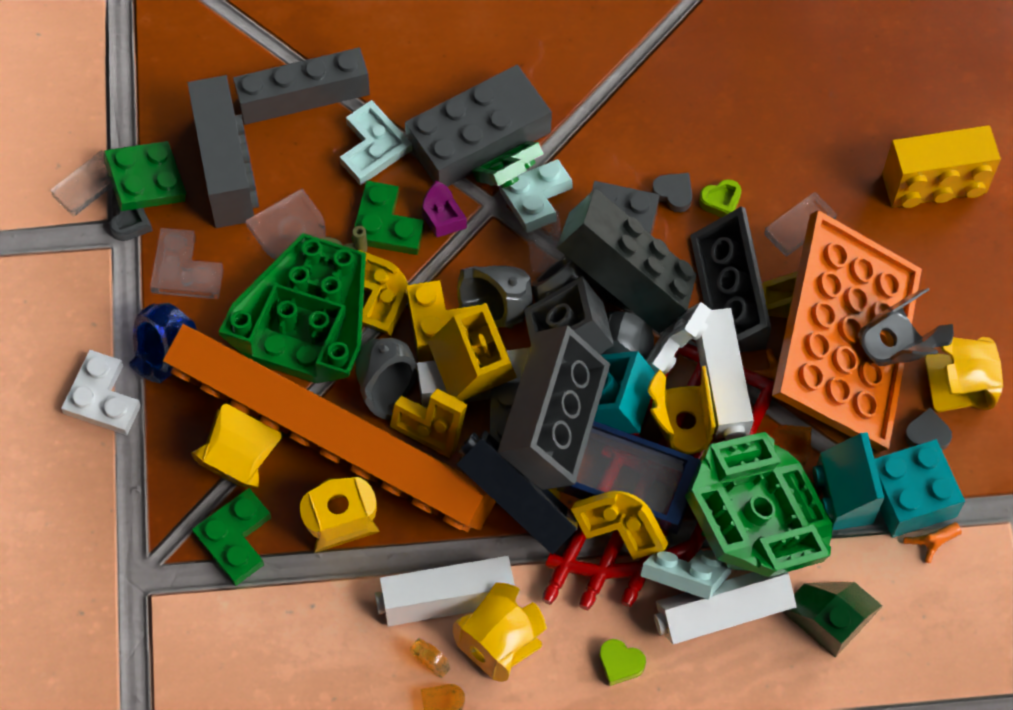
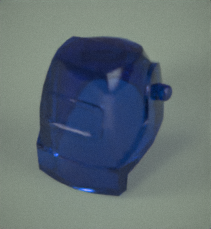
(152, 337)

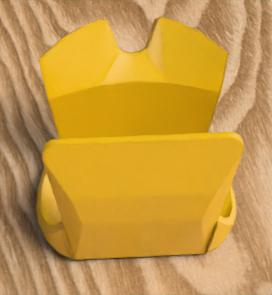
(966, 375)
(689, 399)
(236, 447)
(342, 528)
(500, 632)

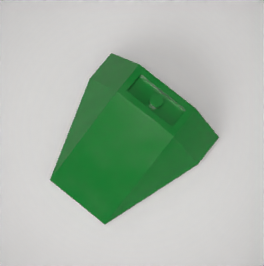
(303, 312)

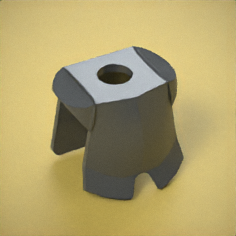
(907, 341)

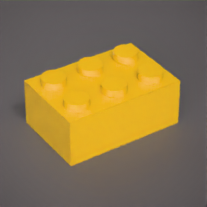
(940, 166)

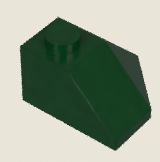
(832, 612)

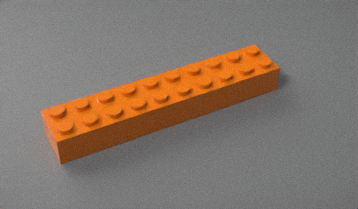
(324, 424)

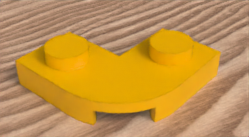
(387, 294)
(623, 513)

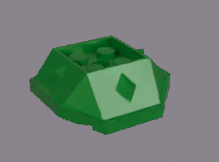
(758, 507)

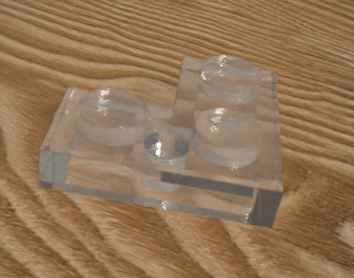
(176, 272)

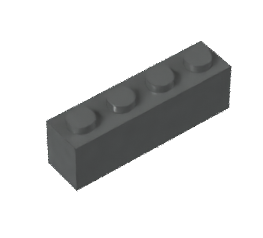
(302, 86)

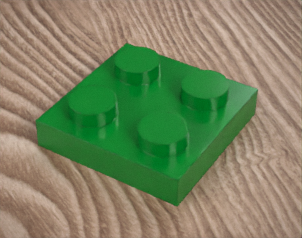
(144, 176)

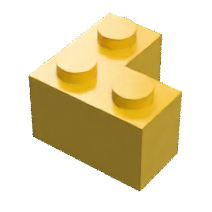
(428, 315)

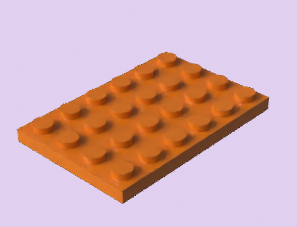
(821, 363)

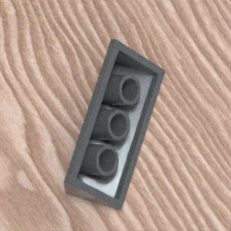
(732, 277)

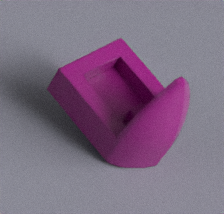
(442, 211)

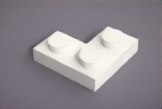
(686, 327)
(93, 398)

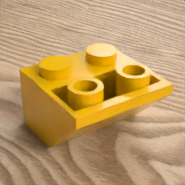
(471, 354)

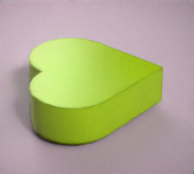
(721, 198)
(621, 662)

